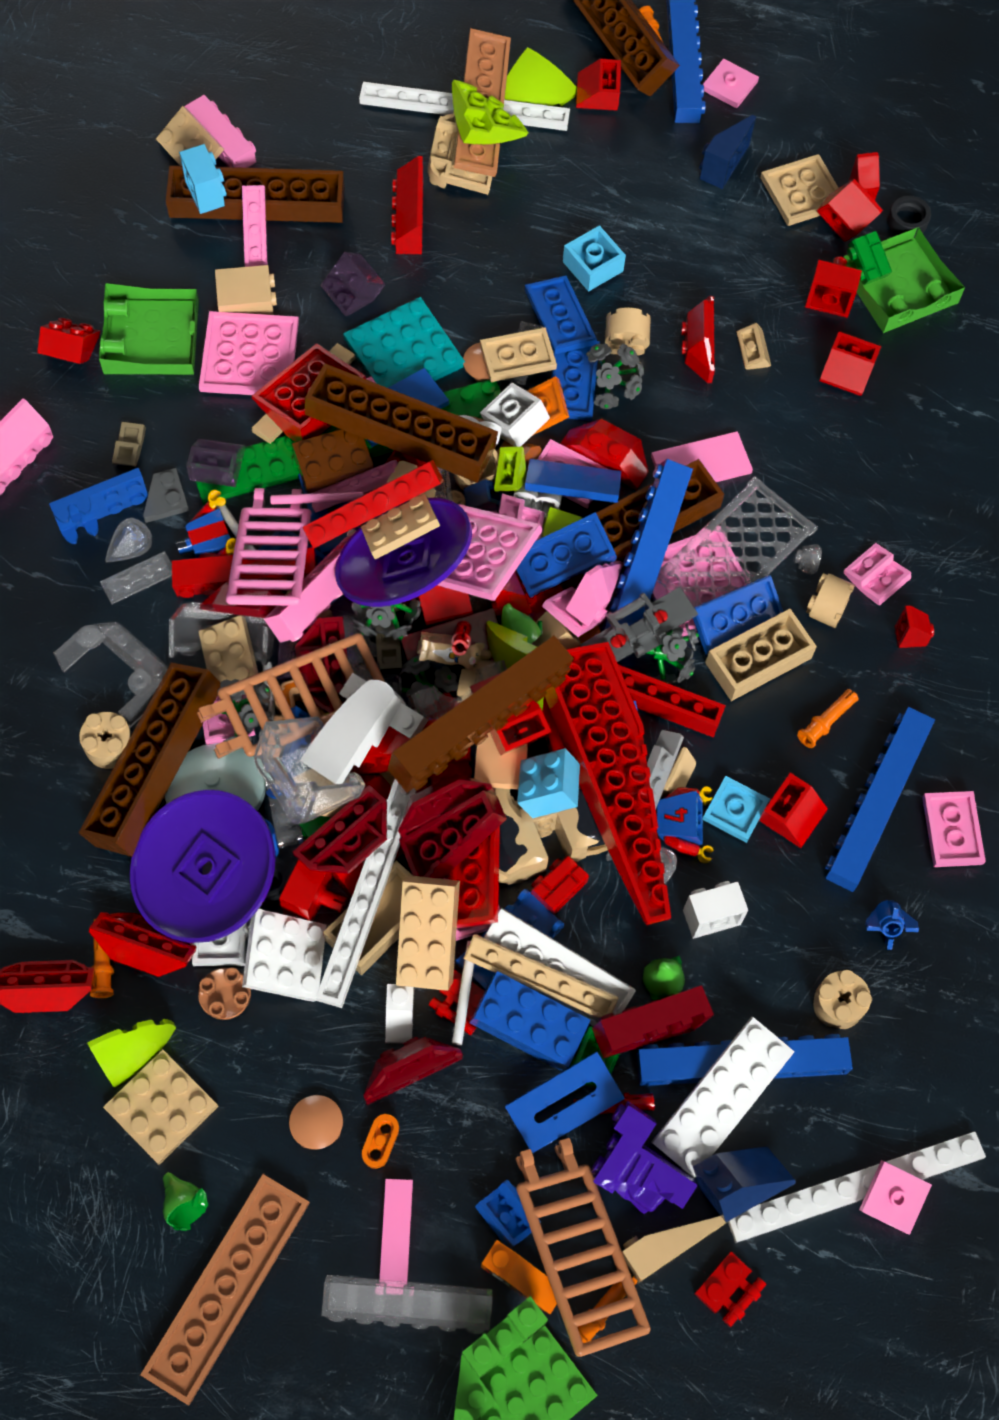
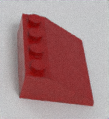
(285, 394)

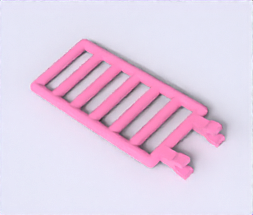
(243, 539)

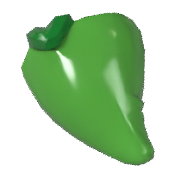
(521, 623)
(664, 977)
(182, 1202)

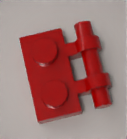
(443, 1009)
(724, 1282)

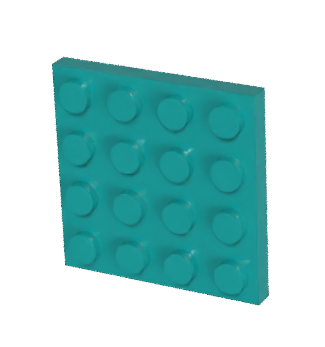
(403, 344)

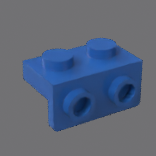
(505, 1214)

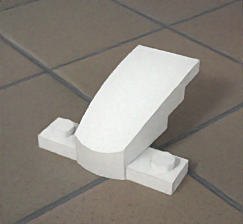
(359, 725)

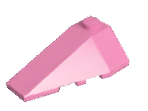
(595, 593)

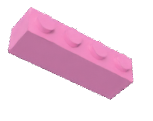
(237, 150)

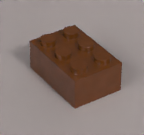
(331, 459)

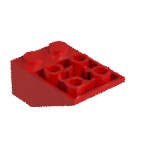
(520, 729)

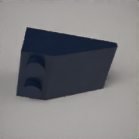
(725, 152)
(741, 1179)

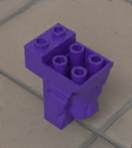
(637, 1170)

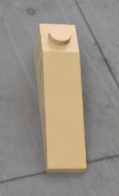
(660, 1248)

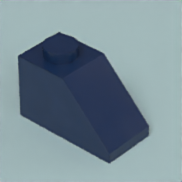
(483, 496)

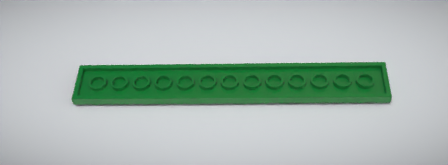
(275, 464)

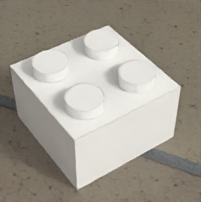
(517, 414)
(715, 909)

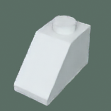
(399, 1013)

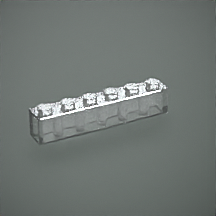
(407, 1303)

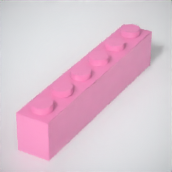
(317, 593)

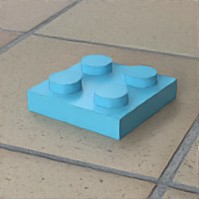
(736, 809)

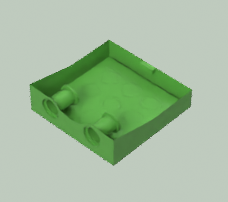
(916, 286)
(149, 330)

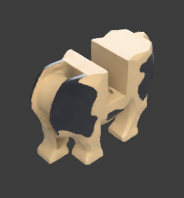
(520, 844)

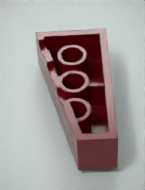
(478, 632)
(451, 837)
(652, 1022)

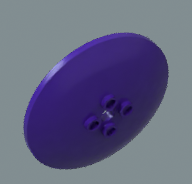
(395, 576)
(170, 860)

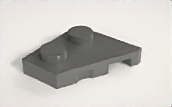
(165, 496)

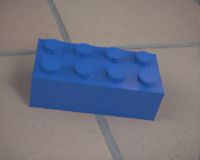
(530, 1021)

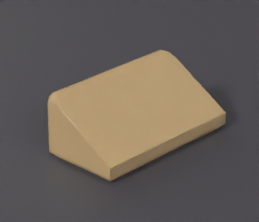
(753, 347)
(680, 772)

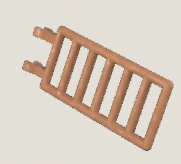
(269, 675)
(571, 1171)

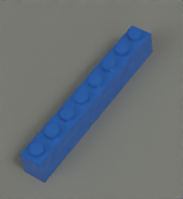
(684, 48)
(651, 538)
(880, 799)
(691, 1063)

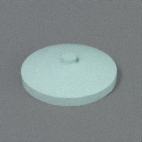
(232, 774)

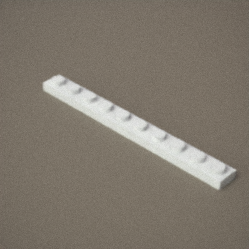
(442, 103)
(363, 905)
(851, 1187)

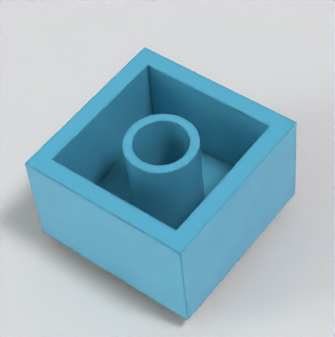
(203, 178)
(594, 258)
(548, 783)

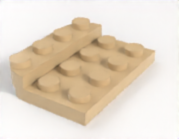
(442, 160)

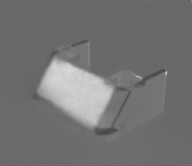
(189, 620)
(146, 665)

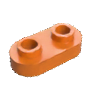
(381, 1142)

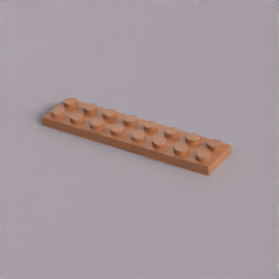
(487, 70)
(225, 1290)

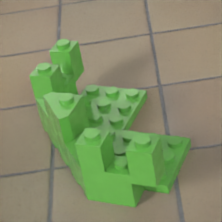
(518, 1379)

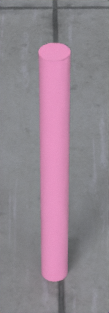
(315, 498)

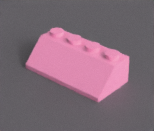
(21, 439)

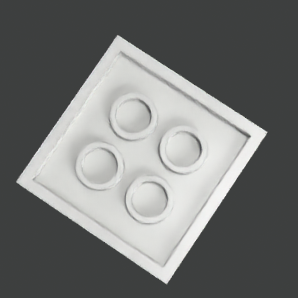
(284, 955)

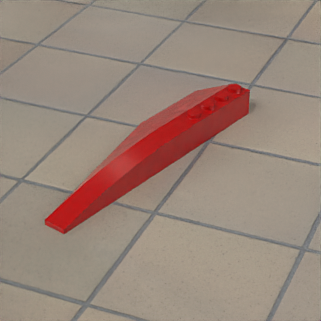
(607, 740)

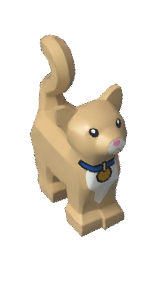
(439, 649)

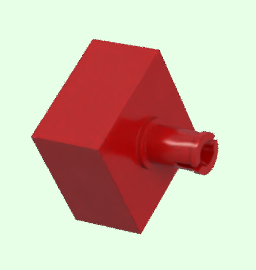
(833, 287)
(307, 892)

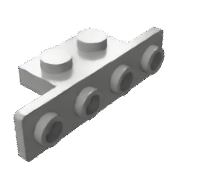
(662, 760)

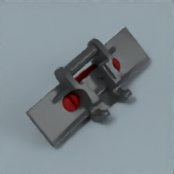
(648, 632)

